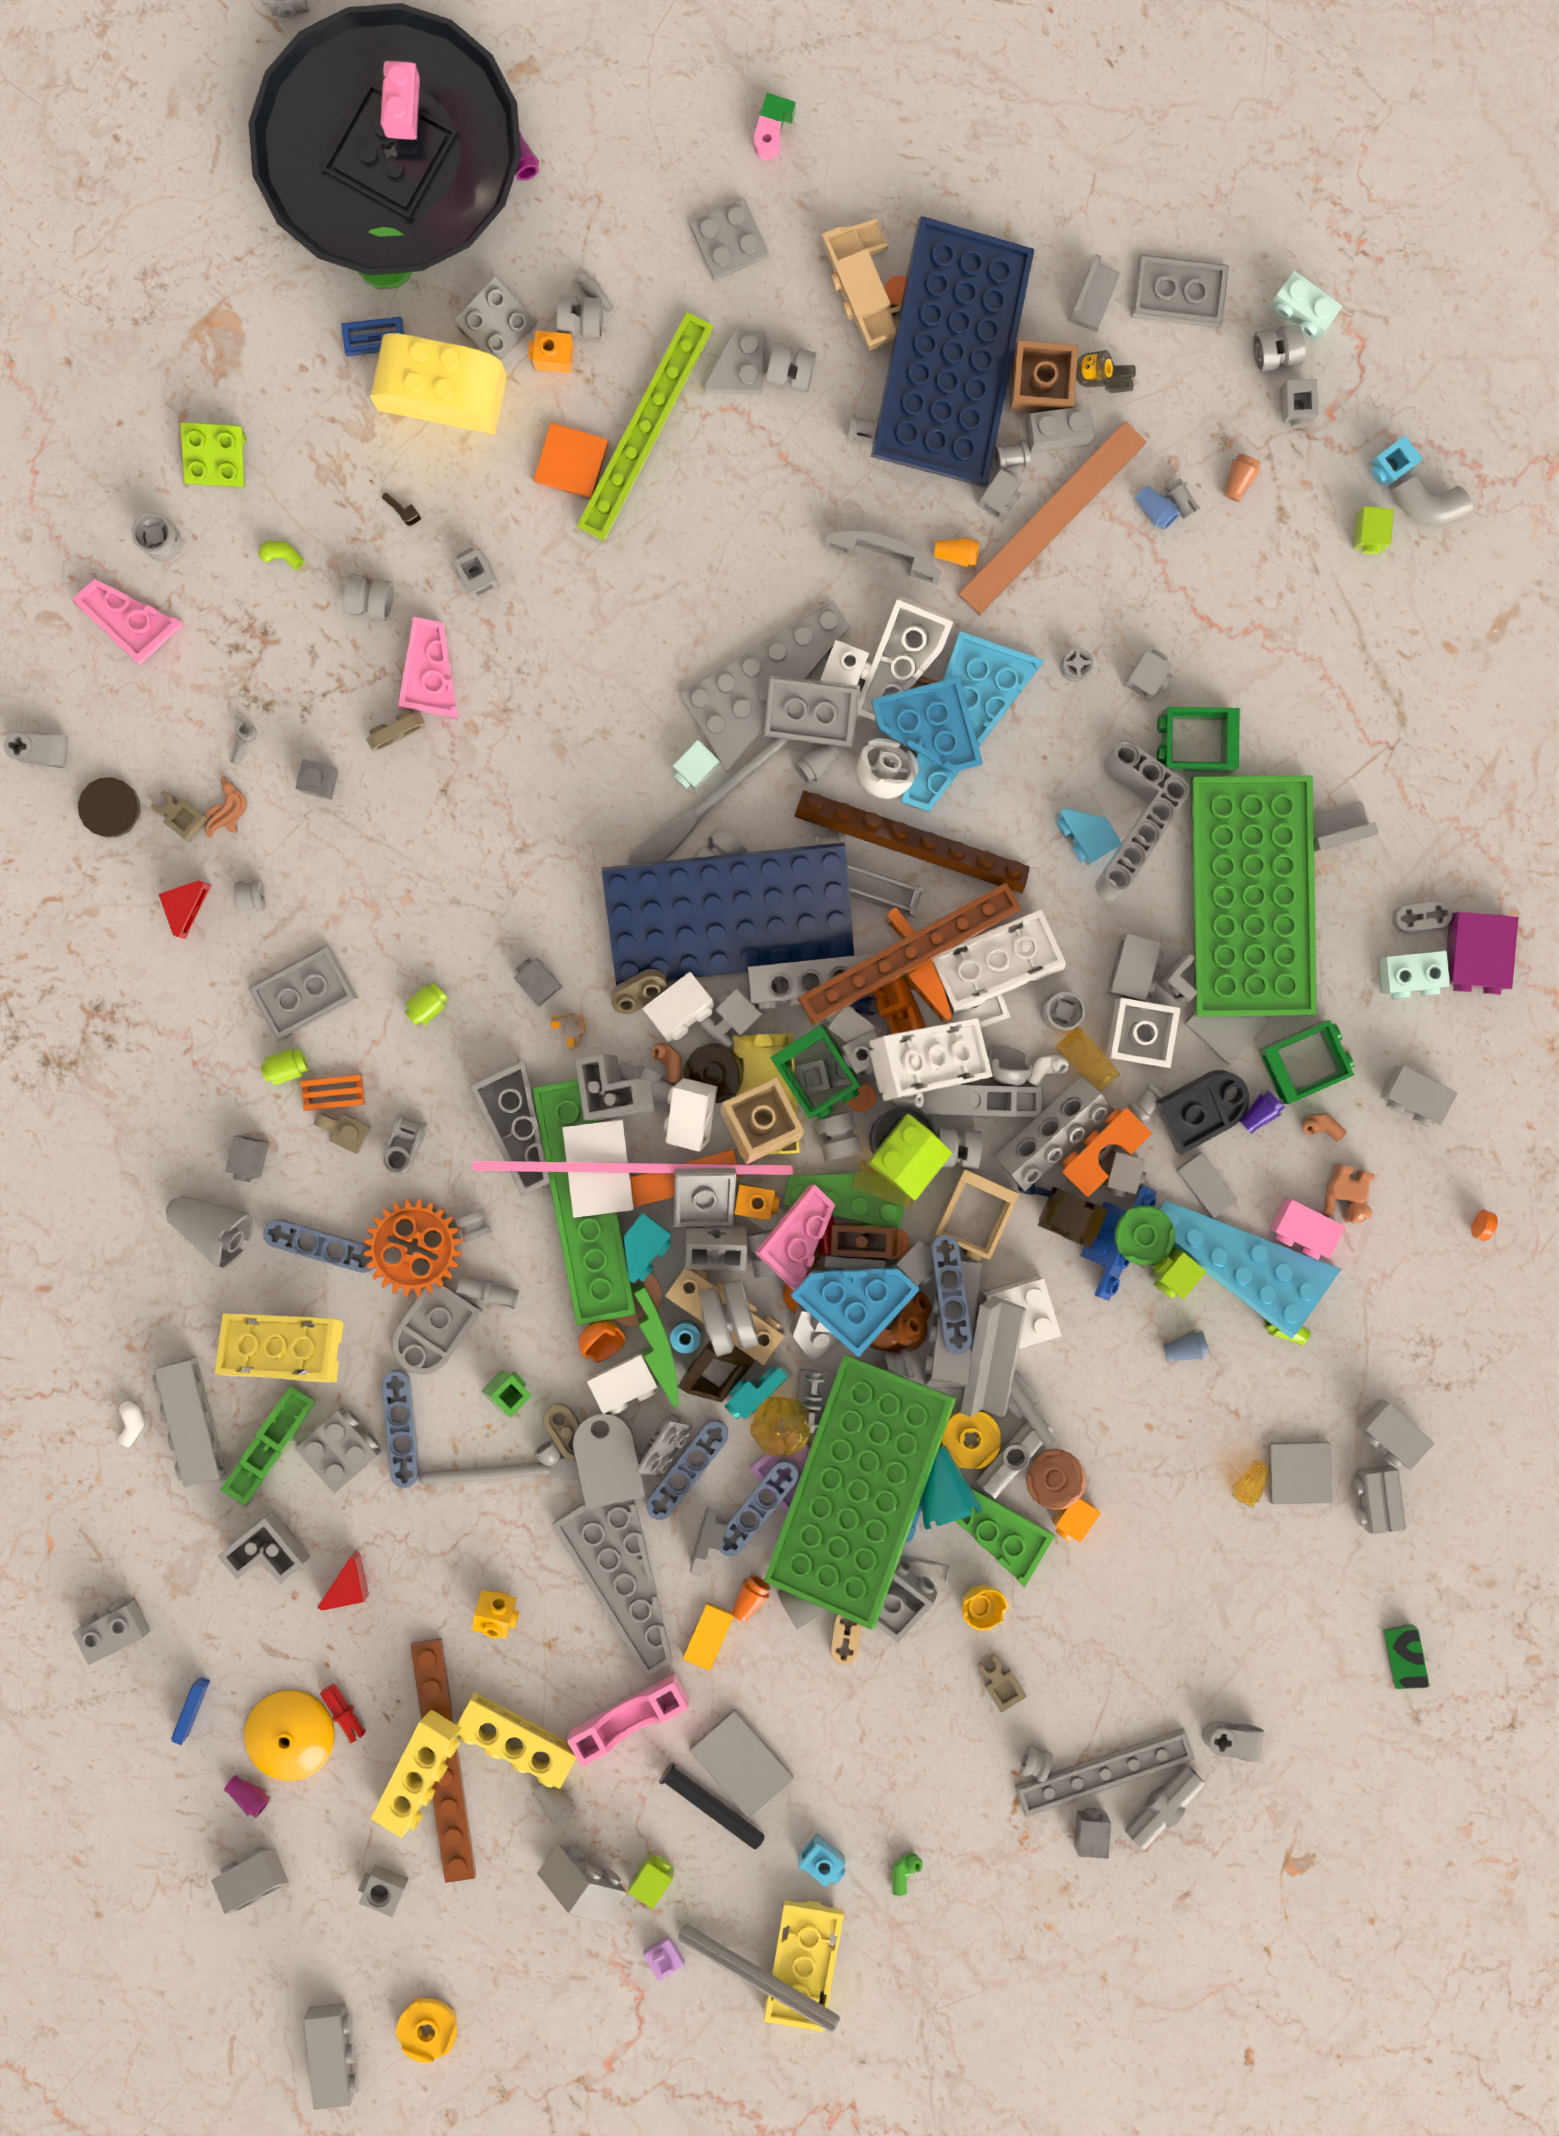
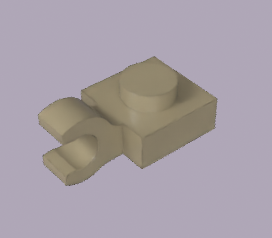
(346, 1132)

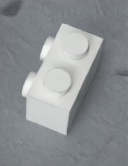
(846, 665)
(679, 1007)
(690, 1114)
(623, 1383)

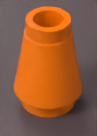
(750, 1598)

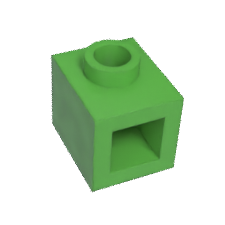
(506, 1392)

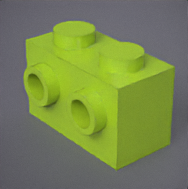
(1176, 1274)

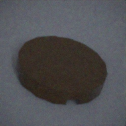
(109, 807)
(715, 1066)

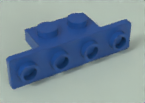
(1105, 1250)

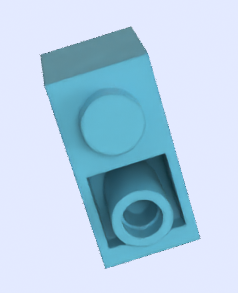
(1089, 833)

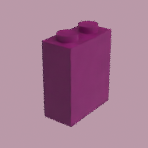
(1481, 952)

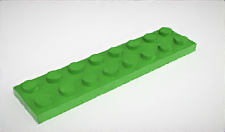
(591, 1243)

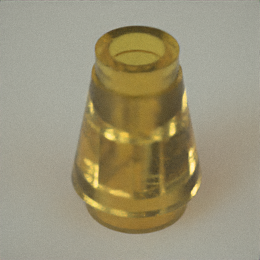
(1251, 1484)

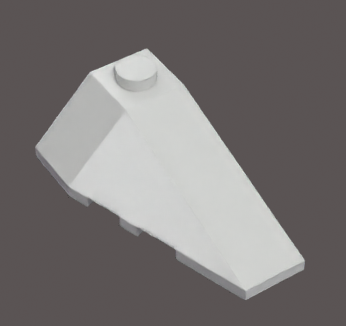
(906, 650)

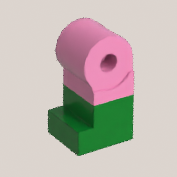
(770, 123)

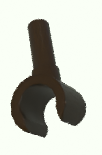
(408, 514)

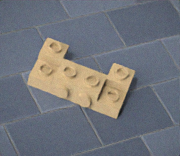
(859, 282)

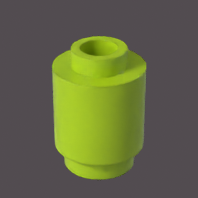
(425, 1004)
(284, 1066)

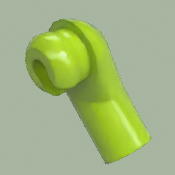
(280, 549)

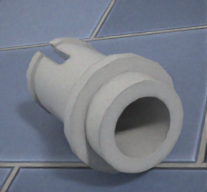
(1182, 497)

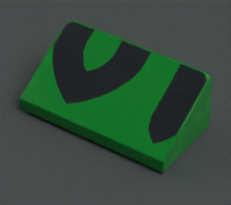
(1406, 1657)

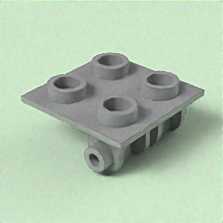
(494, 320)
(814, 1393)
(658, 1457)

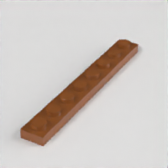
(909, 954)
(449, 1794)

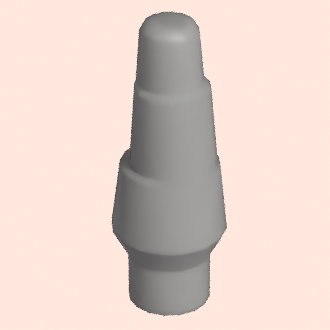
(593, 289)

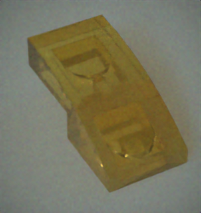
(1087, 1059)
(874, 1184)

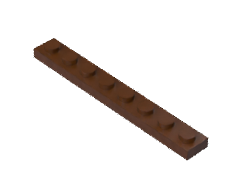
(912, 841)

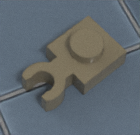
(180, 817)
(1002, 1686)

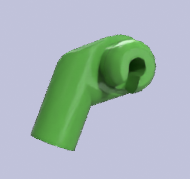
(901, 1870)

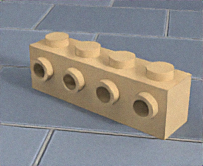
(686, 1295)

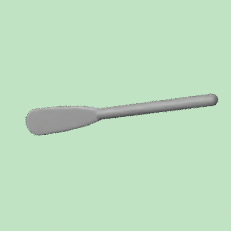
(671, 835)
(563, 1469)

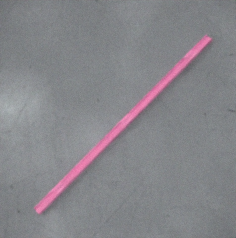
(623, 1167)

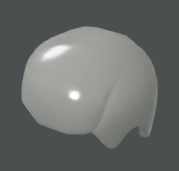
(1008, 1066)

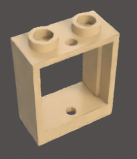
(1010, 1197)

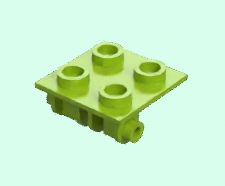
(213, 454)

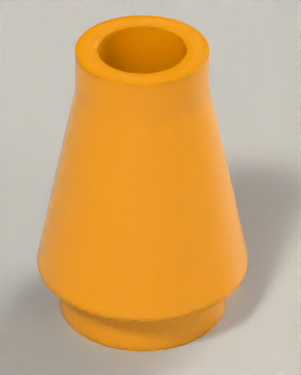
(959, 551)

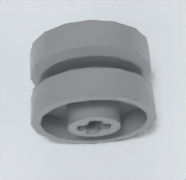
(726, 1318)

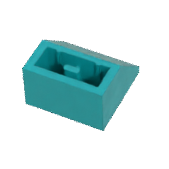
(642, 1244)

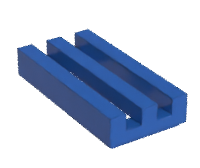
(370, 337)
(190, 1710)

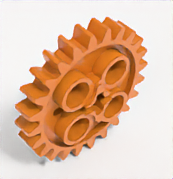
(401, 1273)

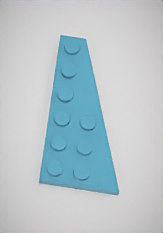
(991, 682)
(1262, 1274)

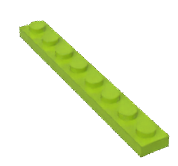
(645, 426)

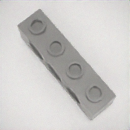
(762, 977)
(1053, 1133)

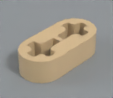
(837, 1640)

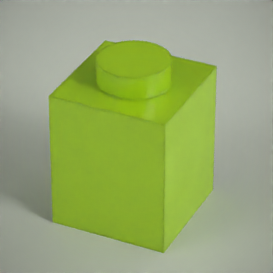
(1373, 529)
(651, 1880)

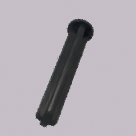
(711, 1806)

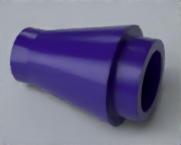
(1262, 1111)

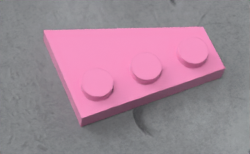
(130, 624)
(427, 672)
(794, 1239)

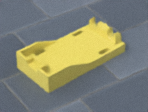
(760, 1068)
(279, 1347)
(804, 1958)

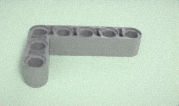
(1147, 825)

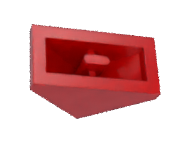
(183, 905)
(348, 1587)

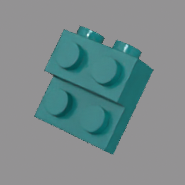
(751, 1394)

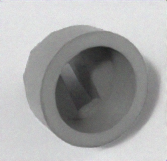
(548, 1453)

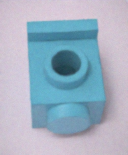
(1403, 457)
(819, 1852)

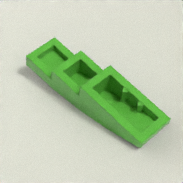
(658, 1354)
(268, 1446)

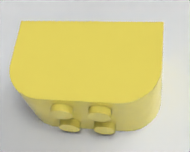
(438, 382)

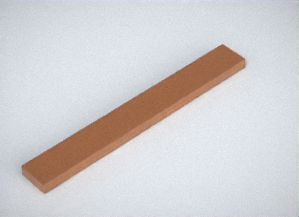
(1052, 518)

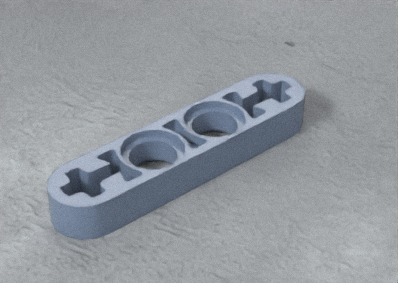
(320, 1249)
(955, 1293)
(404, 1428)
(684, 1467)
(758, 1507)

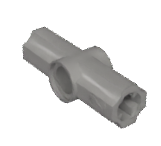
(1000, 1470)
(1164, 1807)

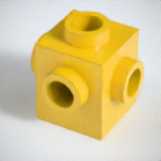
(495, 1614)

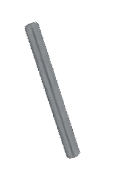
(759, 1978)

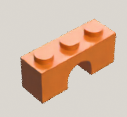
(1122, 1130)

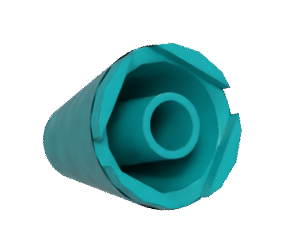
(947, 1492)

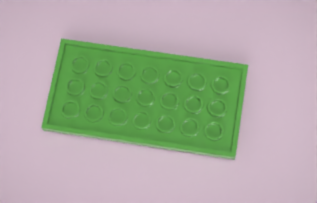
(1253, 896)
(859, 1490)

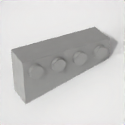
(512, 1120)

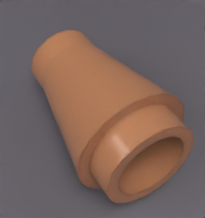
(1241, 475)

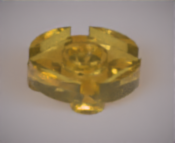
(795, 1424)

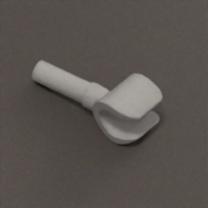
(242, 742)

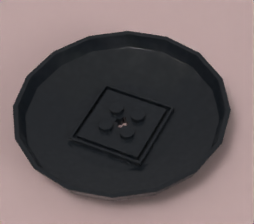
(323, 140)

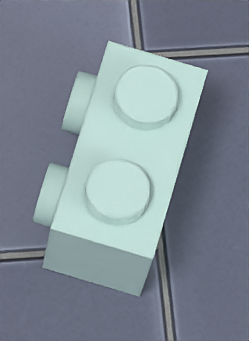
(1305, 305)
(1414, 972)

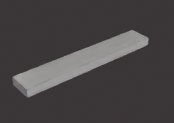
(1105, 1772)

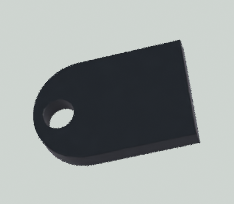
(1202, 1109)

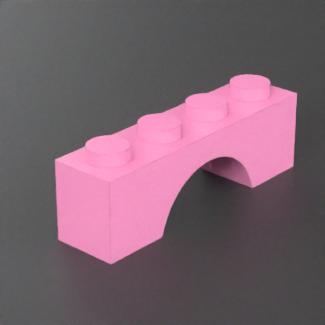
(644, 1708)

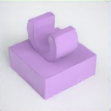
(663, 1958)

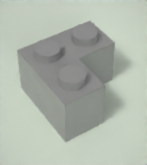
(605, 1094)
(265, 1542)
(581, 1886)

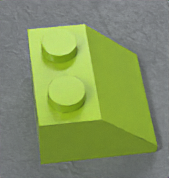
(910, 1157)

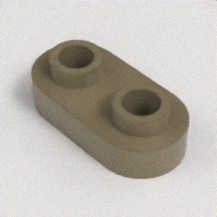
(406, 724)
(637, 991)
(561, 1432)

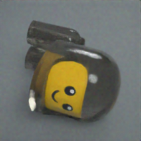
(1098, 370)

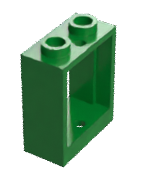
(1229, 738)
(782, 1057)
(1279, 1076)

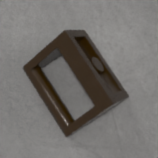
(698, 1385)

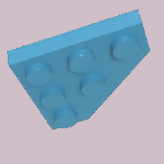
(932, 723)
(855, 1302)

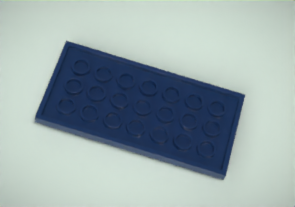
(952, 352)
(729, 911)

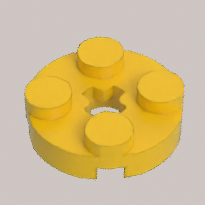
(988, 1439)
(423, 2012)

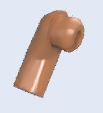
(670, 1058)
(1323, 1123)

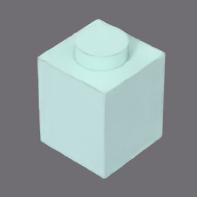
(695, 766)

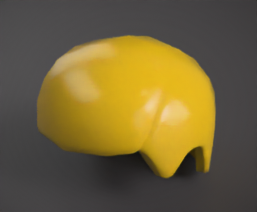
(983, 1607)

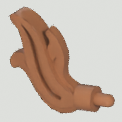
(228, 812)

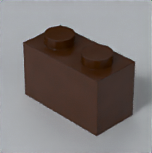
(864, 1240)

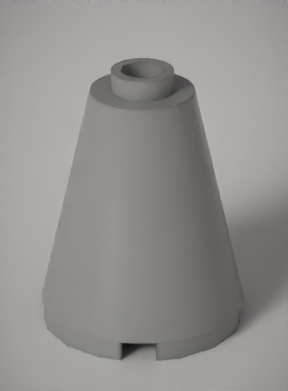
(211, 1228)

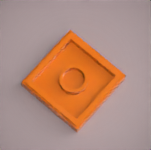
(571, 460)

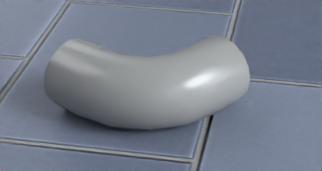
(1431, 508)

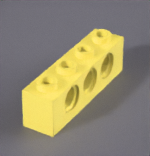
(509, 1725)
(393, 1809)

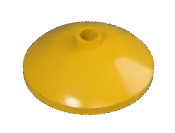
(299, 1719)

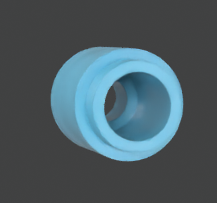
(690, 1328)

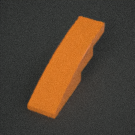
(924, 978)
(899, 1007)
(660, 1186)

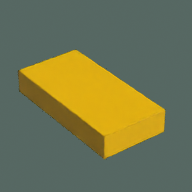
(708, 1636)

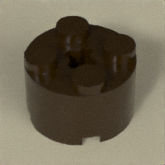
(1072, 1217)

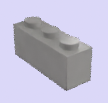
(330, 2056)

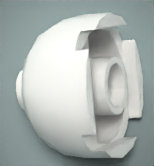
(886, 768)

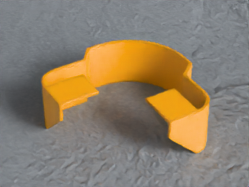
(570, 1040)

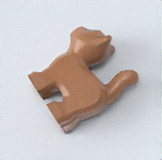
(1346, 1189)

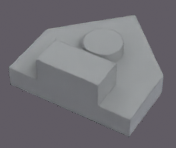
(811, 1334)
(708, 1541)

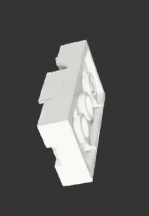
(998, 961)
(929, 1059)

